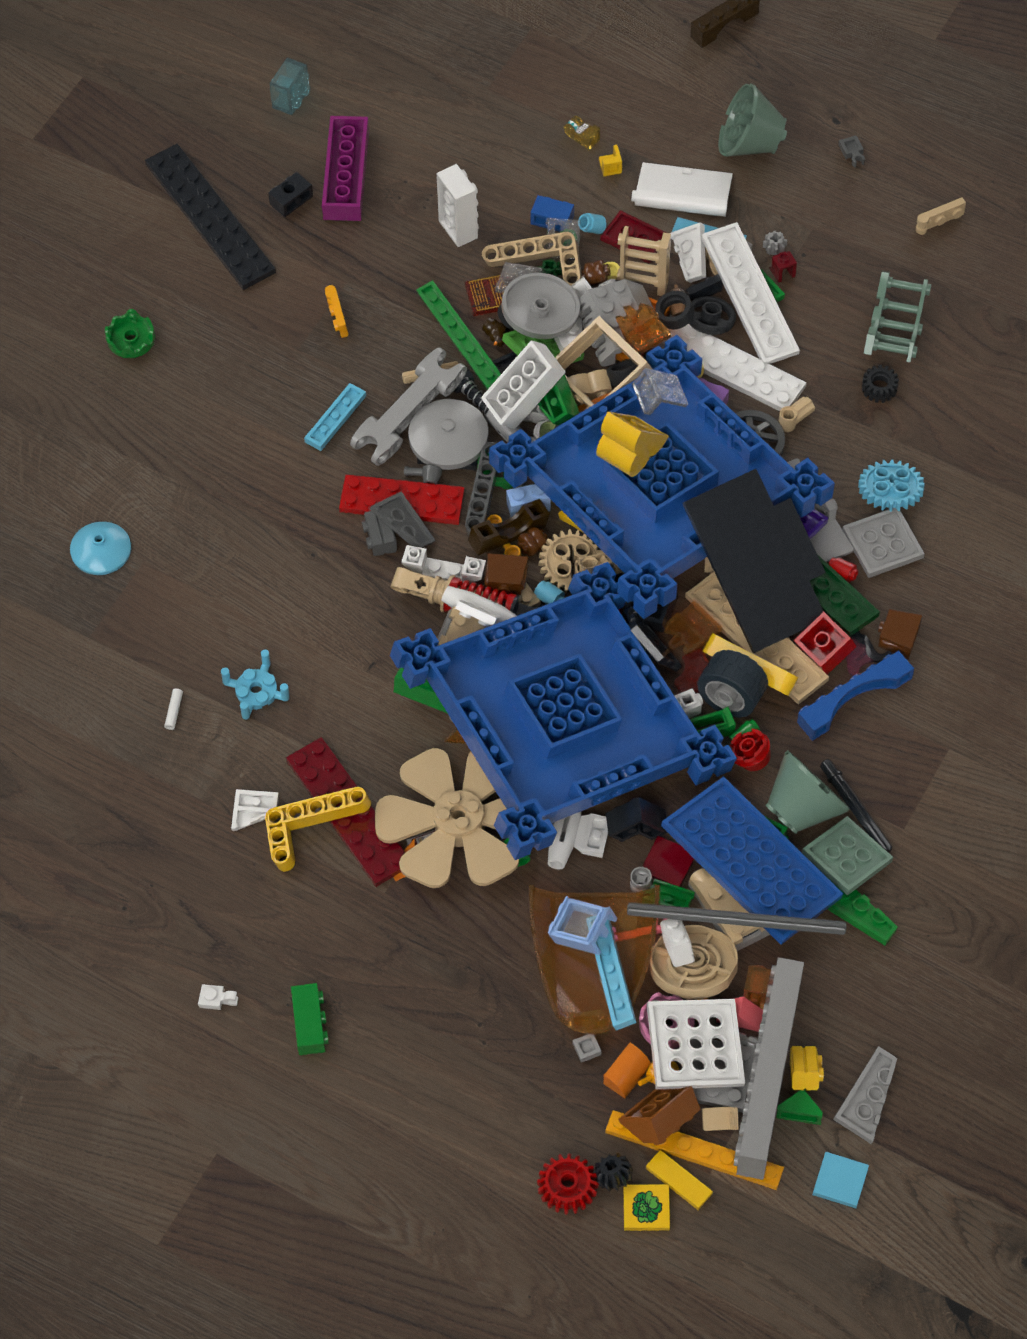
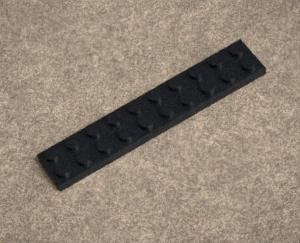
(210, 216)

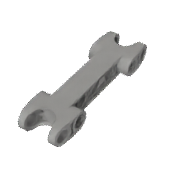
(430, 382)

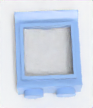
(580, 925)

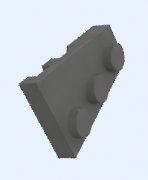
(404, 520)

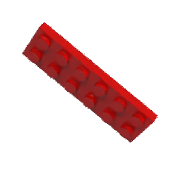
(430, 501)

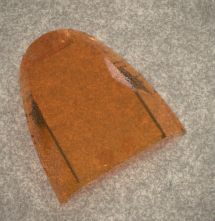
(573, 975)

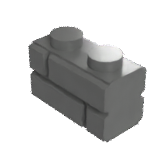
(381, 536)

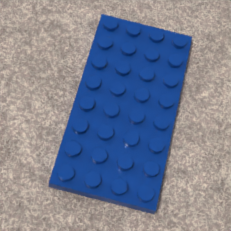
(750, 857)

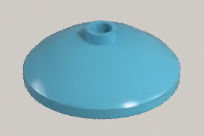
(101, 556)

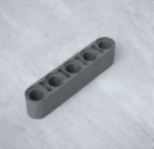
(481, 499)

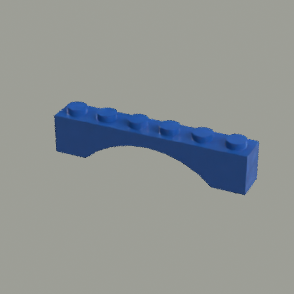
(889, 674)

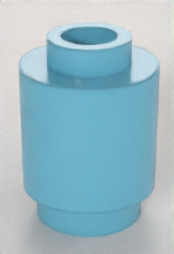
(592, 223)
(548, 592)

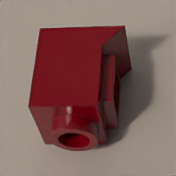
(783, 261)

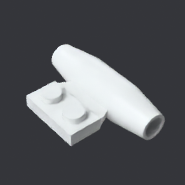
(476, 606)
(584, 833)

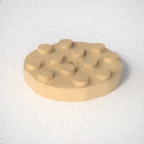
(710, 972)

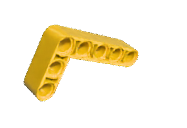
(308, 818)

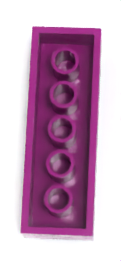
(345, 168)

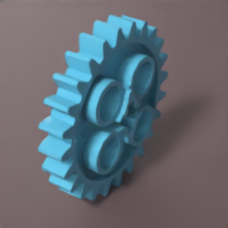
(891, 485)

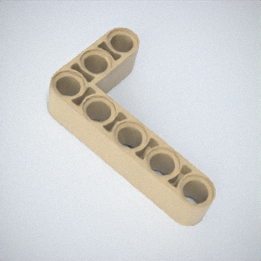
(539, 252)

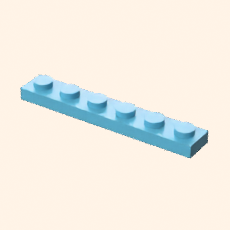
(614, 981)

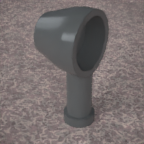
(430, 473)

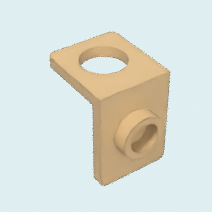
(720, 1118)

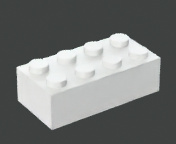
(457, 205)
(523, 384)

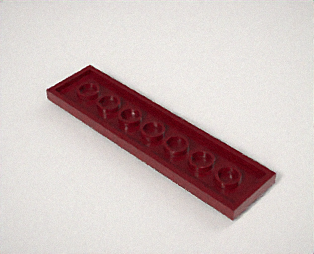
(324, 774)

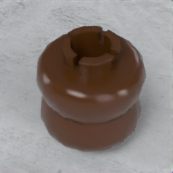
(596, 272)
(532, 541)

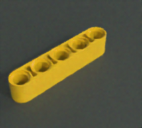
(777, 677)

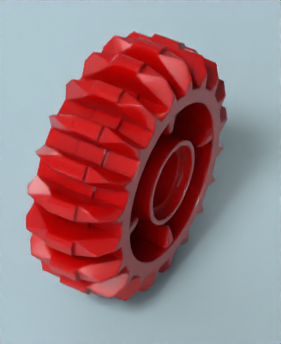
(567, 1170)

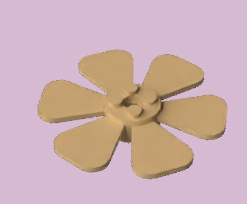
(456, 818)

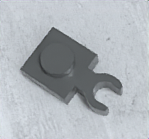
(852, 149)

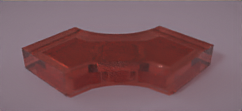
(694, 666)

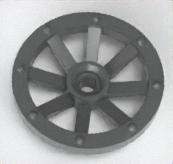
(768, 421)

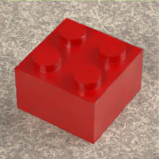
(825, 643)

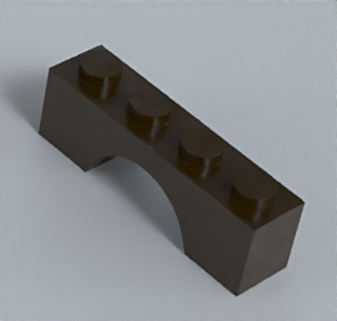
(708, 26)
(490, 536)

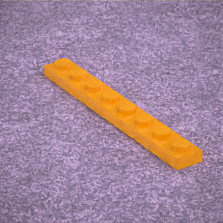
(698, 1152)

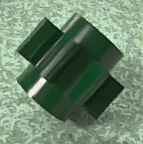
(551, 267)

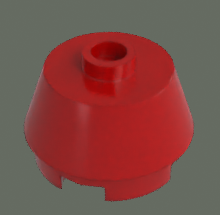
(751, 750)

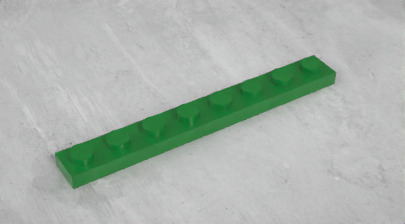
(459, 334)

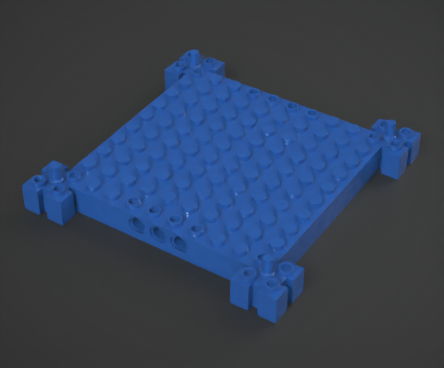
(642, 516)
(561, 709)

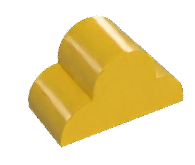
(628, 442)

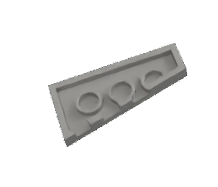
(865, 1101)

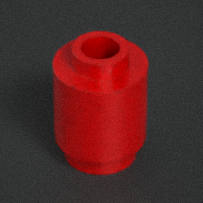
(844, 568)

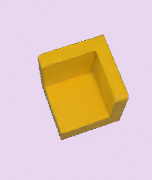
(611, 163)

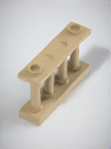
(662, 259)

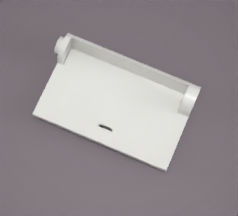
(683, 189)

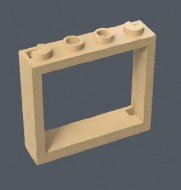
(586, 339)

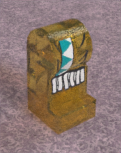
(582, 132)

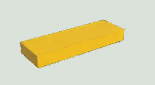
(679, 1180)

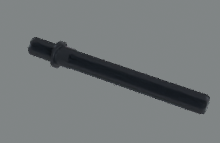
(835, 777)

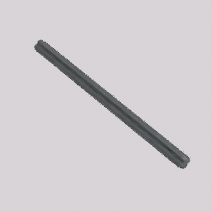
(736, 918)

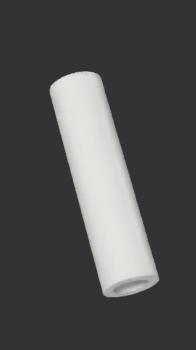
(173, 709)

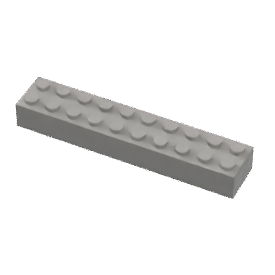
(768, 1068)

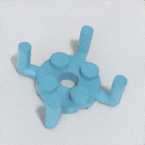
(256, 677)

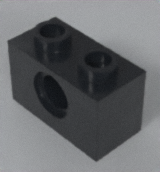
(290, 194)

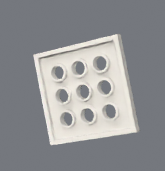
(702, 1011)

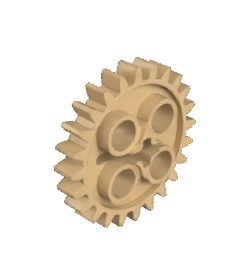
(552, 561)

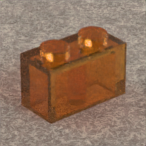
(757, 984)

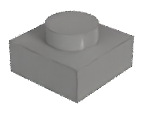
(586, 1047)

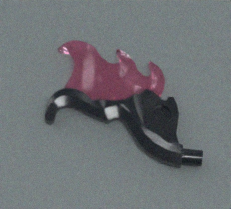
(862, 654)

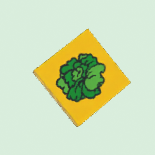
(646, 1207)

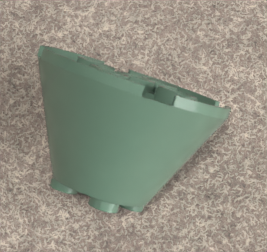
(752, 124)
(802, 797)

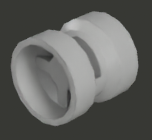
(640, 879)

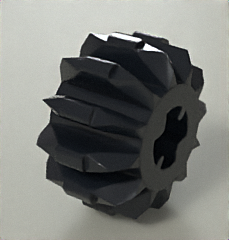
(613, 1172)

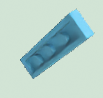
(335, 417)

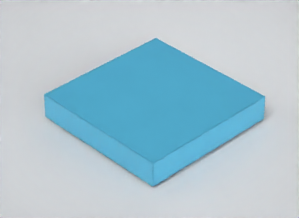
(840, 1180)

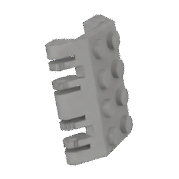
(608, 303)

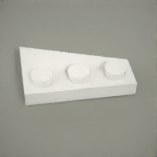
(691, 251)

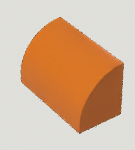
(626, 1070)

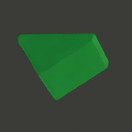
(800, 1109)

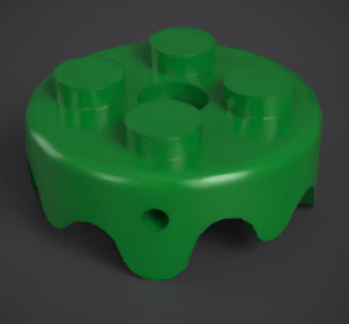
(130, 324)

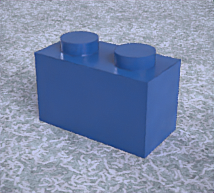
(550, 208)

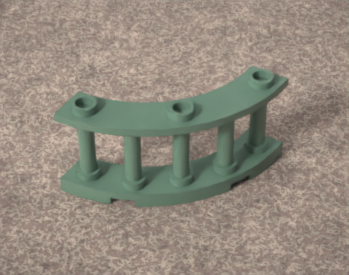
(875, 339)

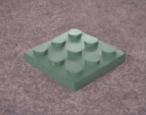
(847, 855)

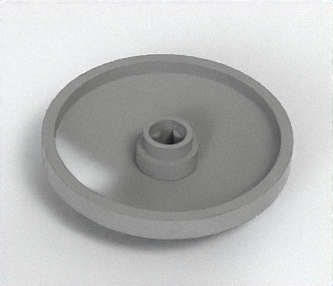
(540, 306)
(448, 434)

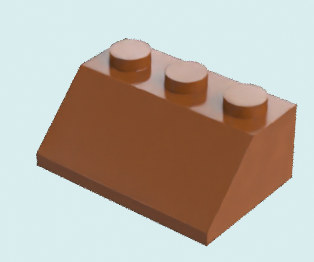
(661, 1114)

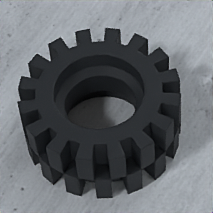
(880, 393)

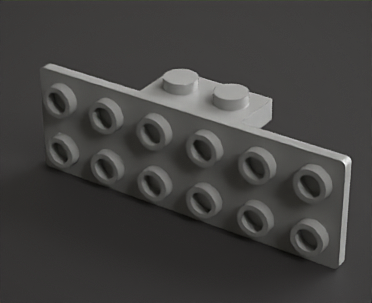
(830, 539)

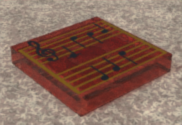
(483, 296)

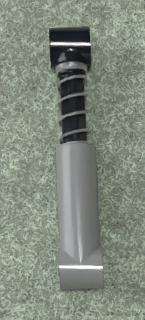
(469, 388)

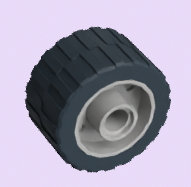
(732, 682)

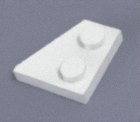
(252, 807)

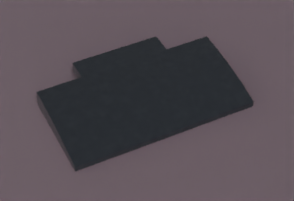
(758, 558)

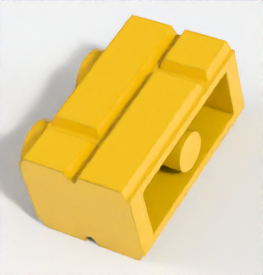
(805, 1068)

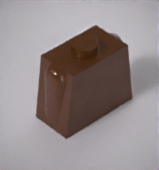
(506, 573)
(899, 632)

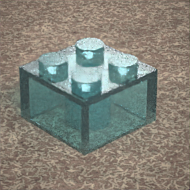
(289, 86)

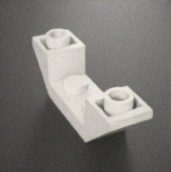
(417, 561)

